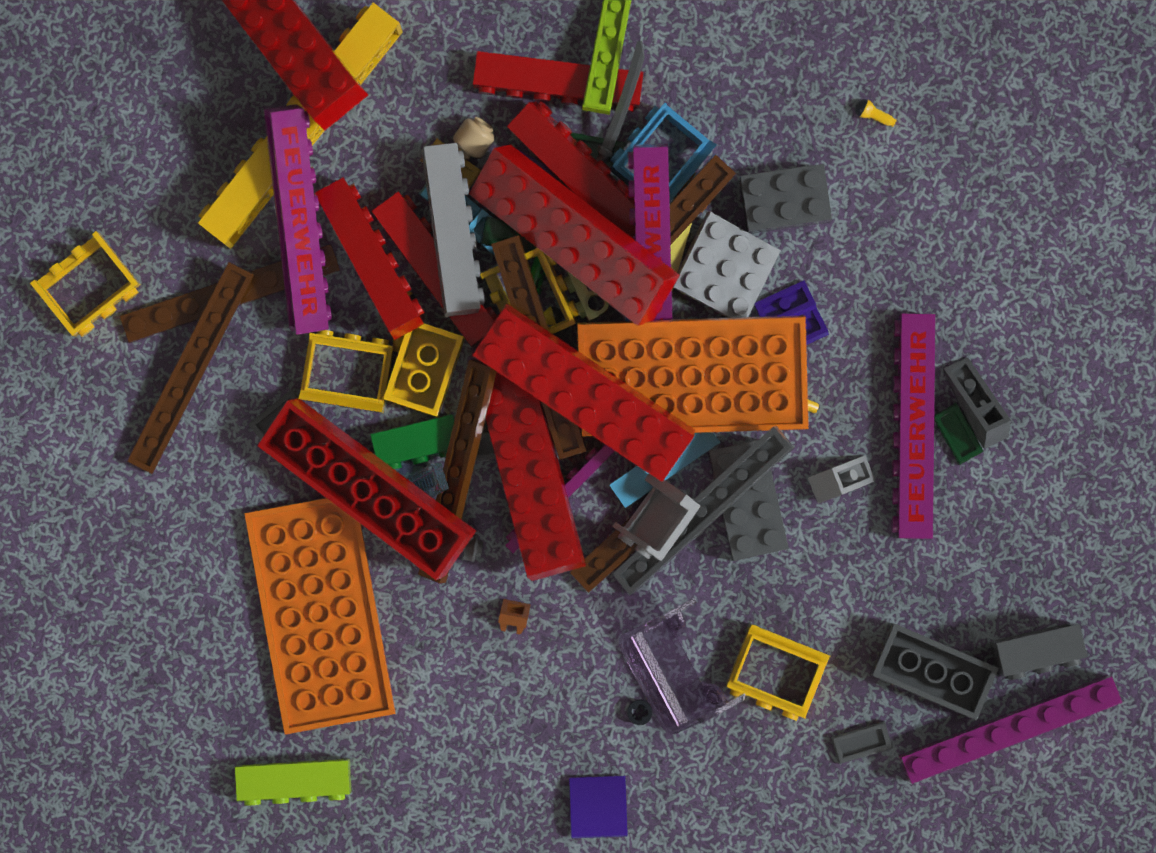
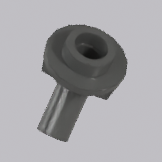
(473, 549)

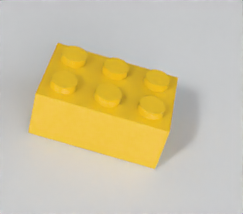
(424, 369)

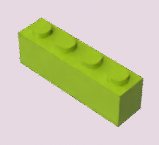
(293, 780)

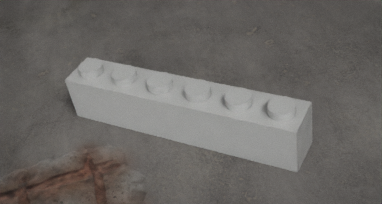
(451, 229)

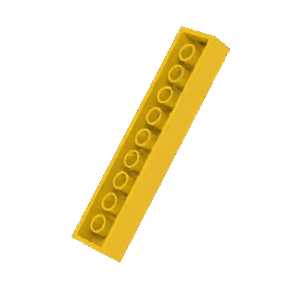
(252, 186)

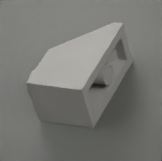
(841, 479)

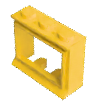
(61, 269)
(556, 282)
(351, 342)
(766, 699)

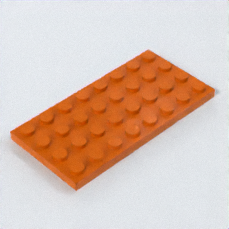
(710, 370)
(319, 615)

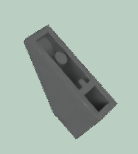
(978, 403)

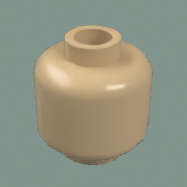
(474, 137)

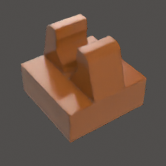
(514, 614)

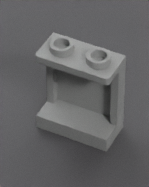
(658, 519)

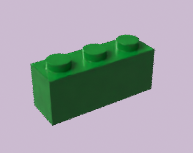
(414, 441)

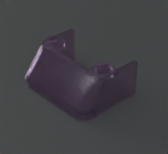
(668, 675)

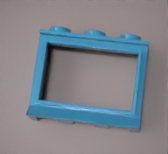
(640, 135)

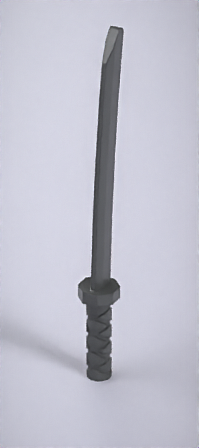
(606, 149)

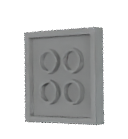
(725, 267)

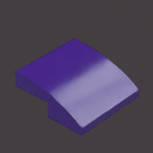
(795, 302)
(598, 807)

